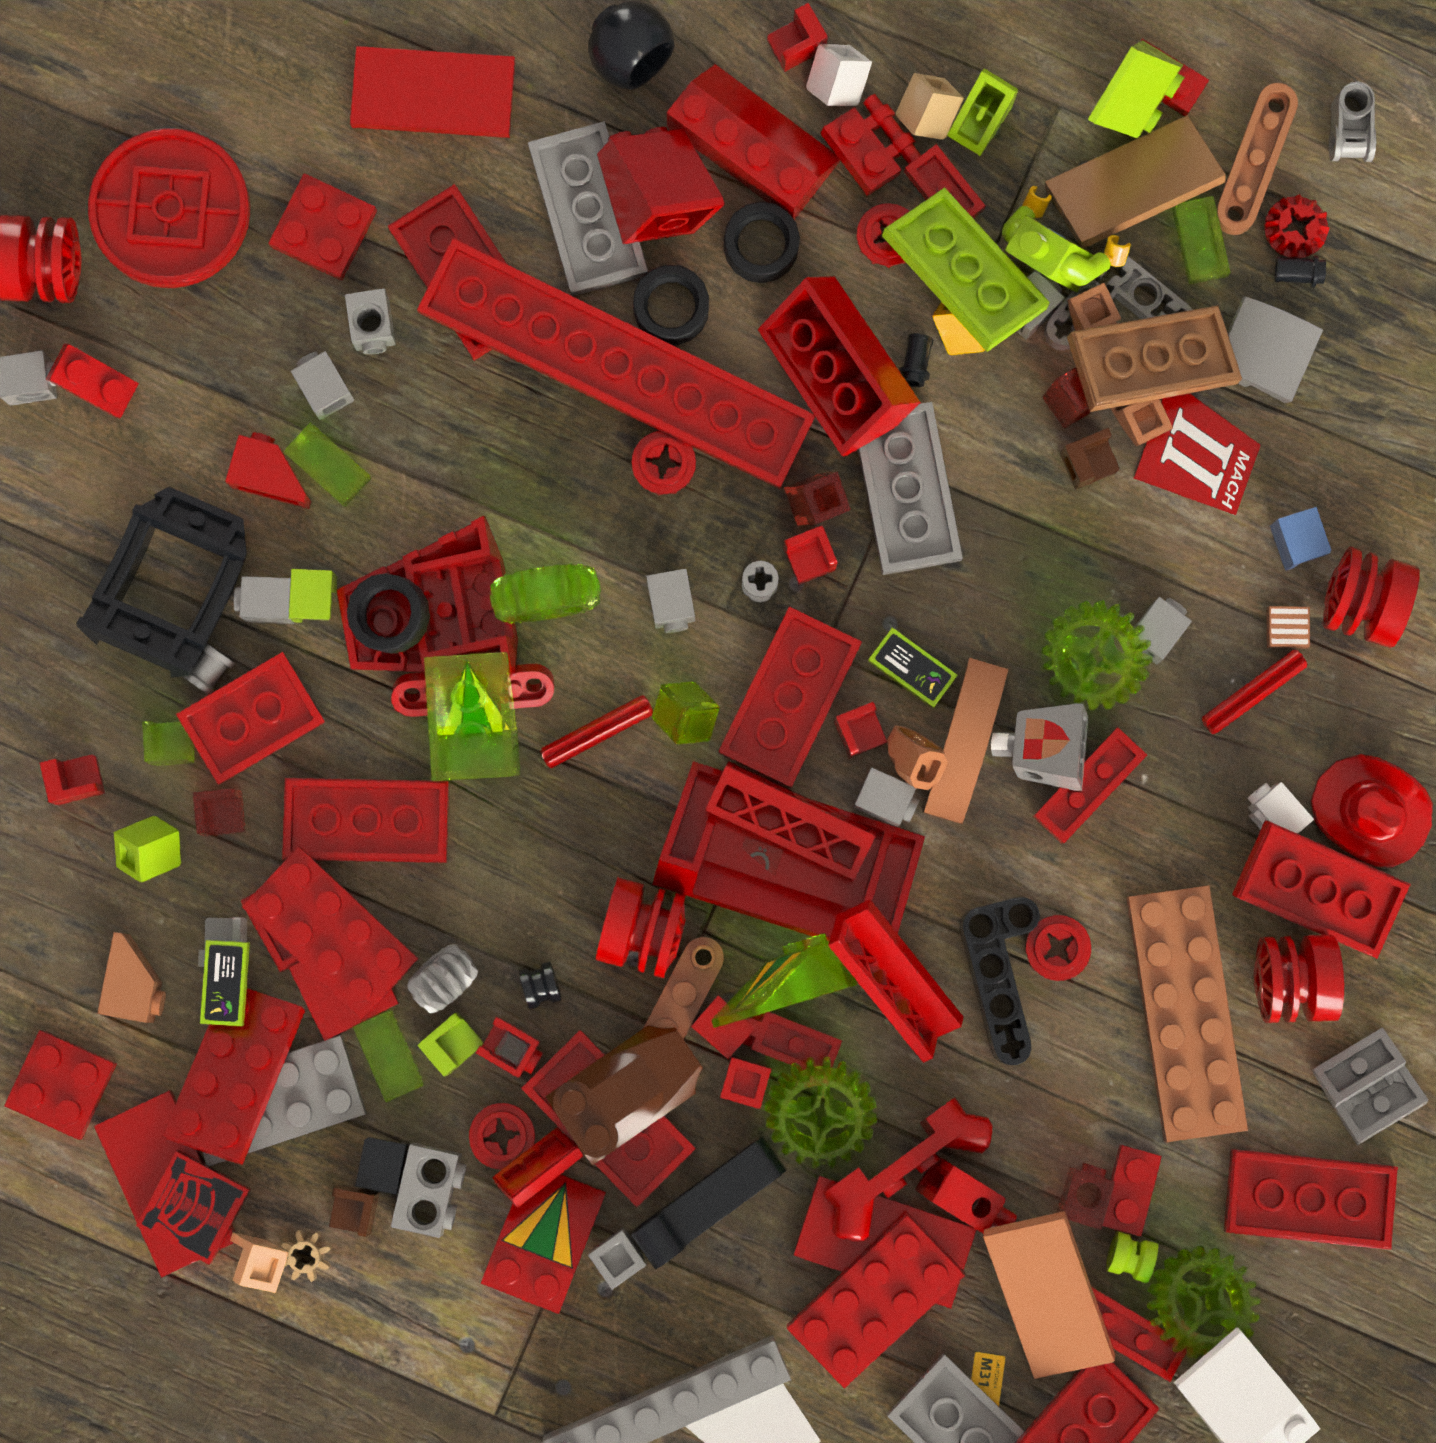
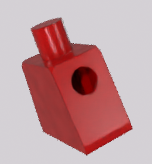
(958, 1191)

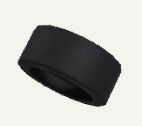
(767, 212)
(671, 274)
(359, 604)

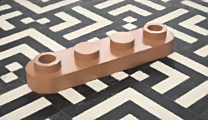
(1256, 158)
(687, 987)

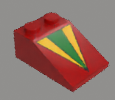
(544, 1243)

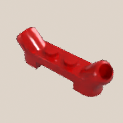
(855, 1195)

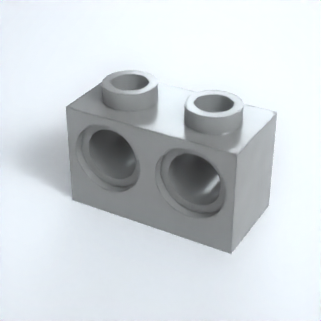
(418, 1187)

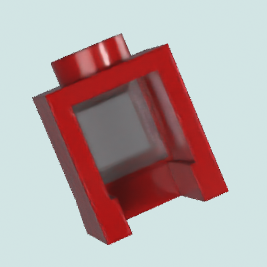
(511, 1048)

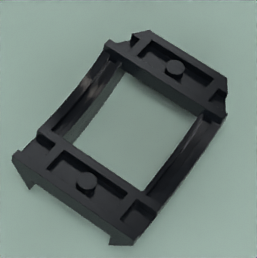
(144, 633)

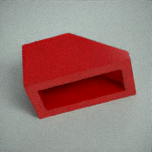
(263, 470)

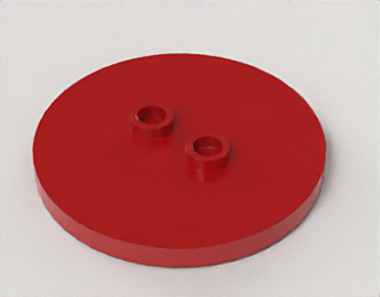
(169, 208)

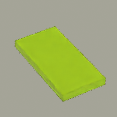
(965, 269)

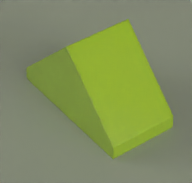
(983, 112)

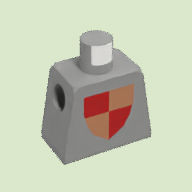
(1047, 745)

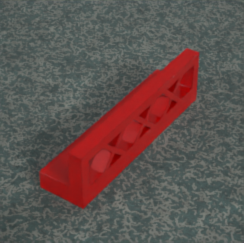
(798, 806)
(897, 978)

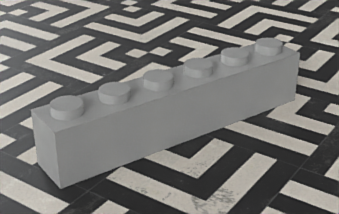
(682, 1398)

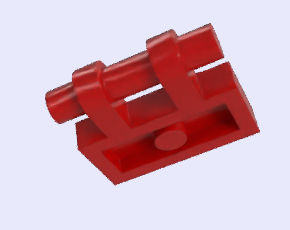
(862, 151)

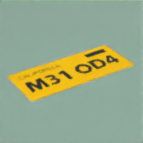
(988, 1374)

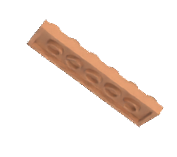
(1187, 1014)

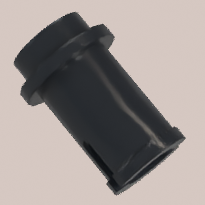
(1300, 270)
(917, 360)

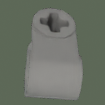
(1353, 132)

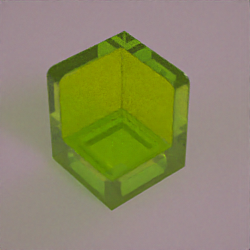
(685, 712)
(166, 744)

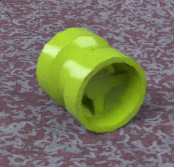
(1132, 1257)

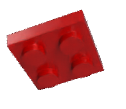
(322, 227)
(60, 1084)

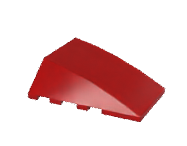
(456, 582)

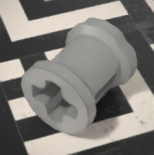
(769, 573)
(208, 669)

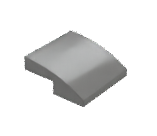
(1271, 347)
(1370, 1086)

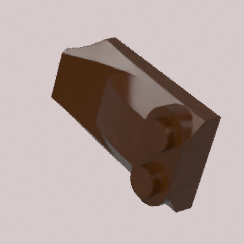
(626, 1090)

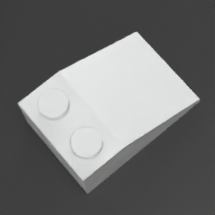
(1244, 1396)

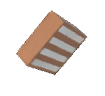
(1288, 627)

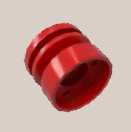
(39, 259)
(1378, 599)
(641, 928)
(1307, 978)

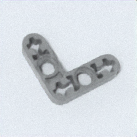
(1123, 290)

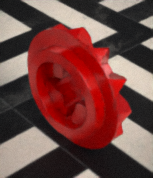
(869, 232)
(1292, 243)
(648, 475)
(1077, 950)
(486, 1123)

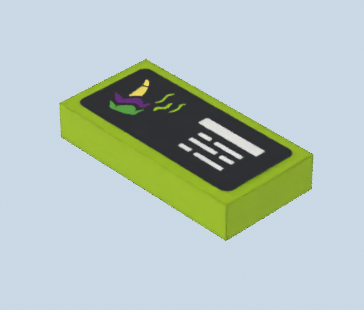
(912, 668)
(224, 983)

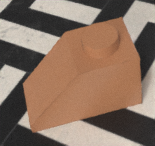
(130, 983)

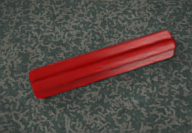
(1254, 692)
(596, 731)

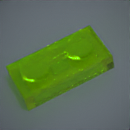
(1201, 240)
(327, 464)
(388, 1056)

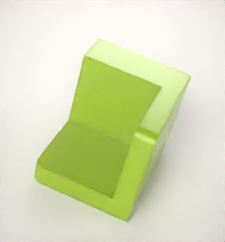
(311, 594)
(147, 848)
(450, 1044)

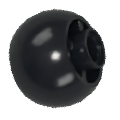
(630, 44)

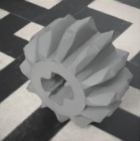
(442, 978)

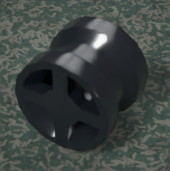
(540, 985)

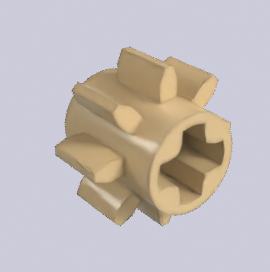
(318, 1252)

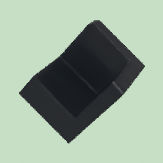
(382, 1165)

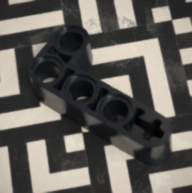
(1004, 981)
(707, 1202)

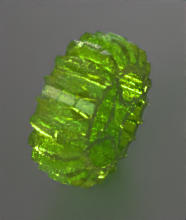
(545, 593)
(1066, 645)
(837, 1113)
(1219, 1312)

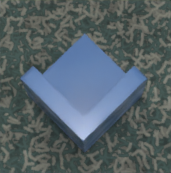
(1300, 538)

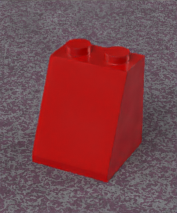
(657, 184)

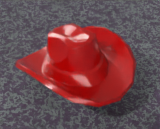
(1372, 810)

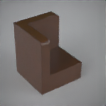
(1089, 459)
(353, 1209)

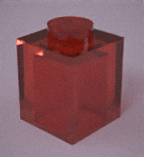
(817, 498)

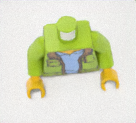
(1052, 252)

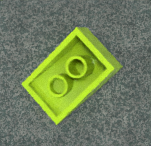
(1137, 90)

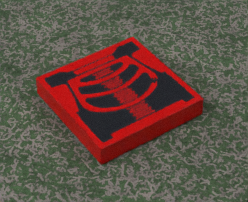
(193, 1207)

